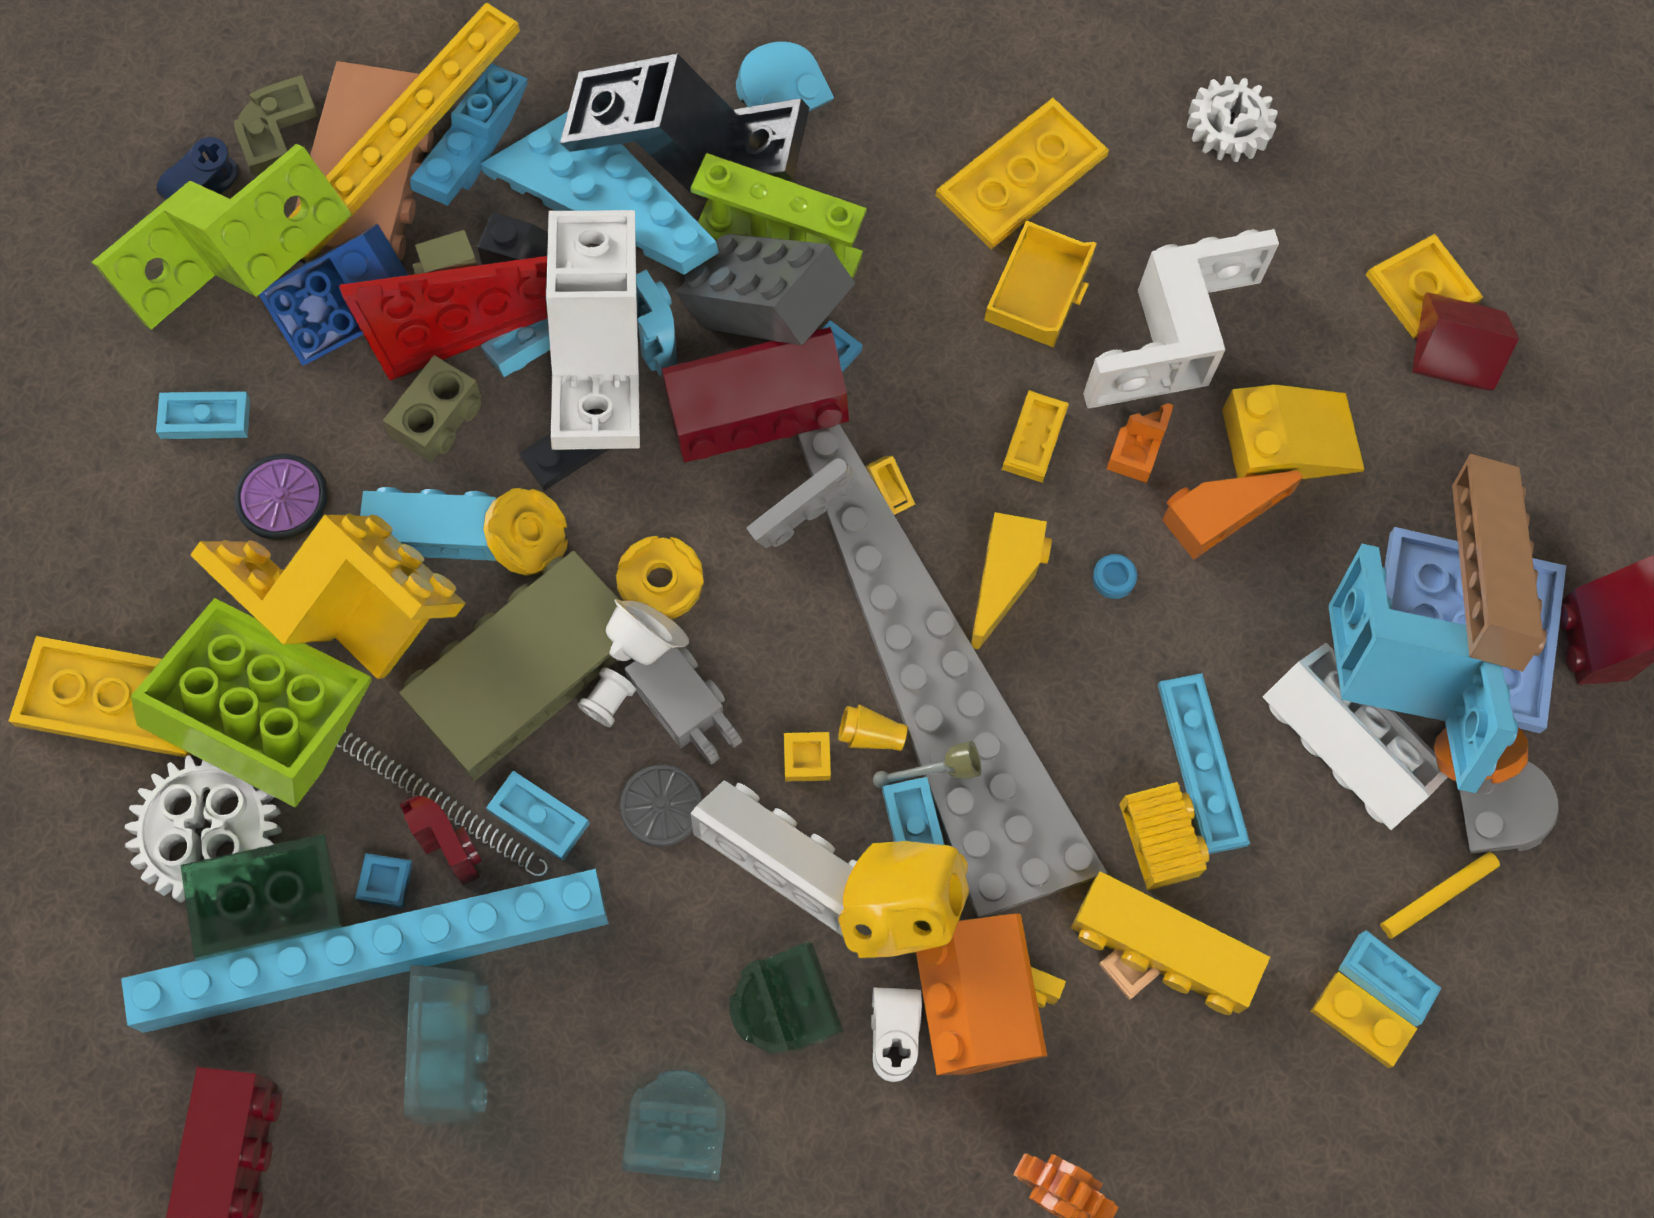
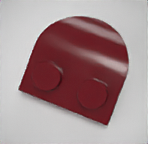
(434, 831)

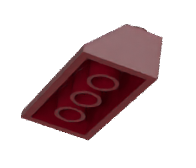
(755, 395)

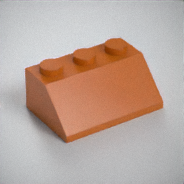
(981, 997)

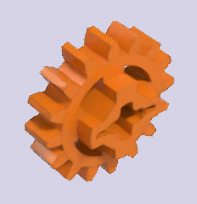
(1064, 1188)

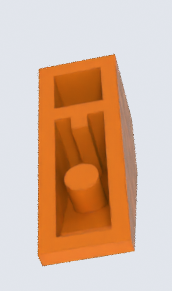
(1223, 506)

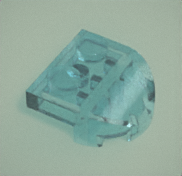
(676, 1128)

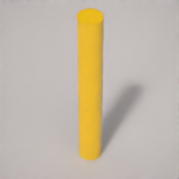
(1440, 895)

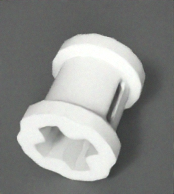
(606, 697)

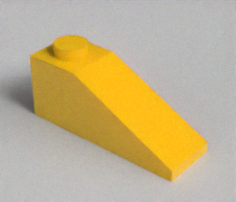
(1011, 563)

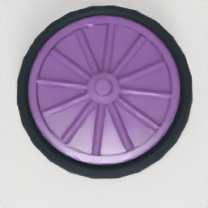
(280, 496)

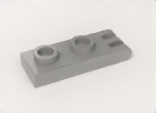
(803, 503)

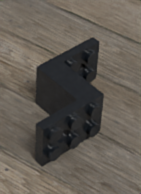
(681, 119)

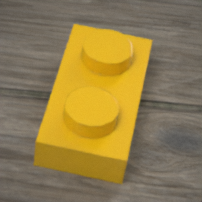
(1364, 1020)

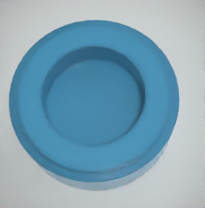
(1114, 576)

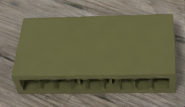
(516, 666)

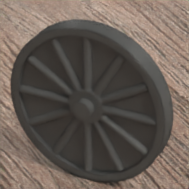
(659, 805)

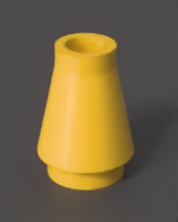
(871, 730)

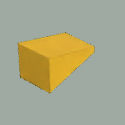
(890, 483)

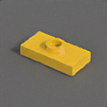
(1035, 436)

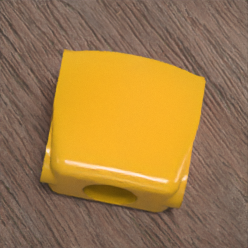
(905, 896)

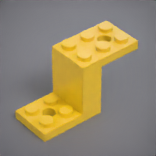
(328, 578)

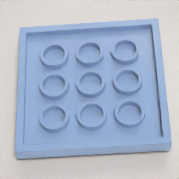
(1427, 582)

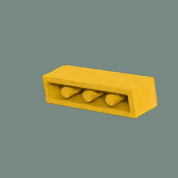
(1170, 941)

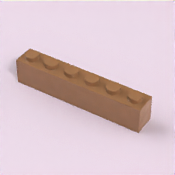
(1497, 564)

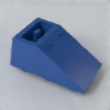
(310, 301)

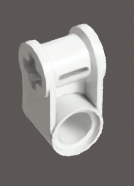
(895, 1024)

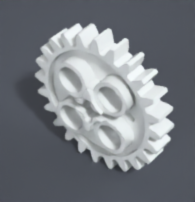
(161, 829)

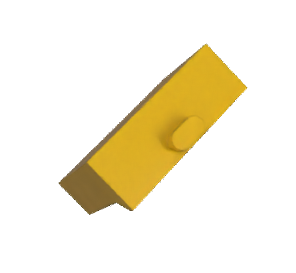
(1040, 284)

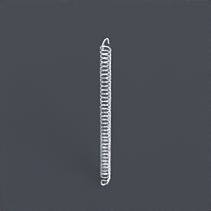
(447, 799)

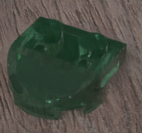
(784, 1002)

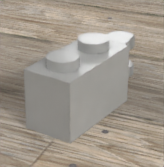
(683, 700)

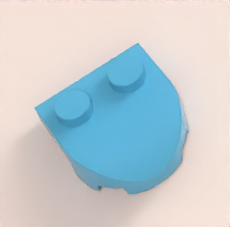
(782, 74)
(655, 323)

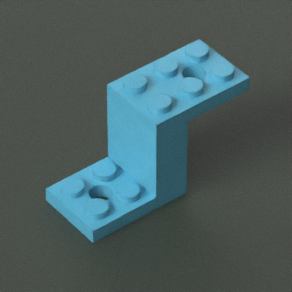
(1419, 670)

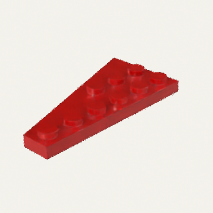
(446, 310)

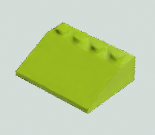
(250, 702)

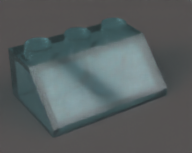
(445, 1046)

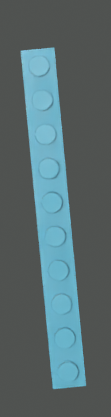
(363, 951)

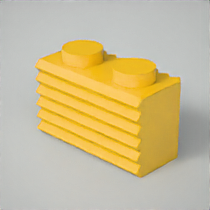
(1164, 835)

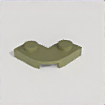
(269, 111)

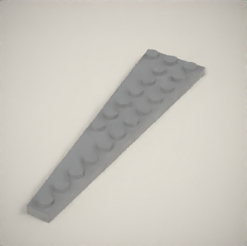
(1010, 817)

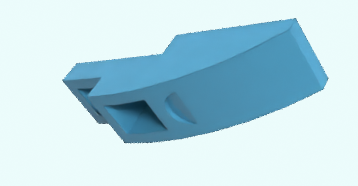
(474, 134)

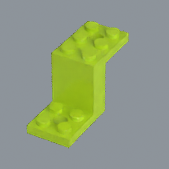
(235, 238)

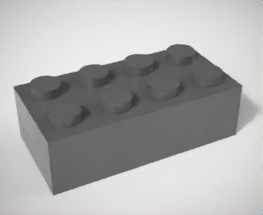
(766, 288)

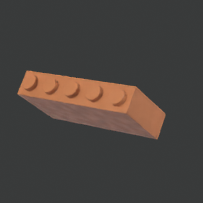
(352, 106)

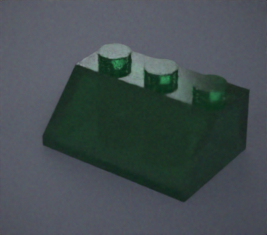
(261, 896)

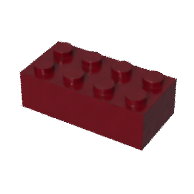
(224, 1145)

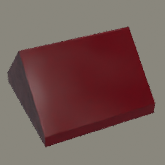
(1463, 342)

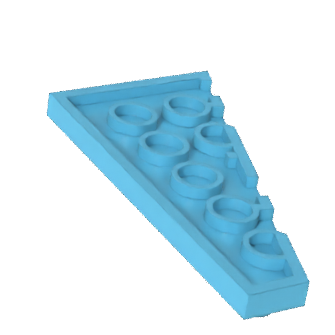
(603, 181)

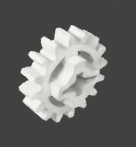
(1212, 115)

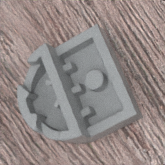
(1510, 812)

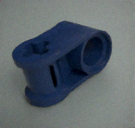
(196, 169)

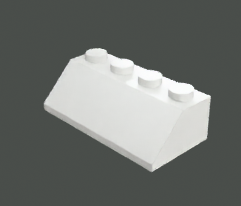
(1361, 743)
(774, 850)

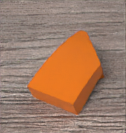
(1139, 444)

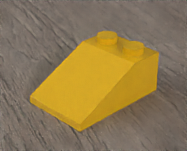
(1291, 430)

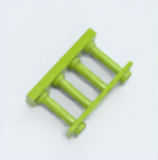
(770, 207)

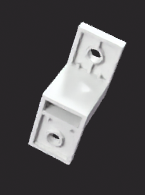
(1180, 318)
(593, 329)

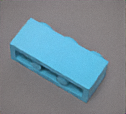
(434, 521)

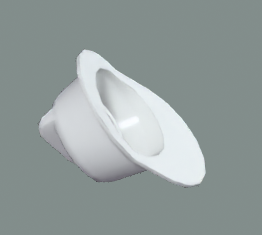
(642, 633)

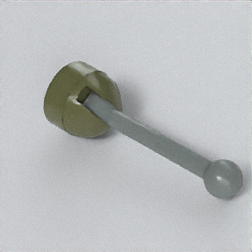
(960, 762)

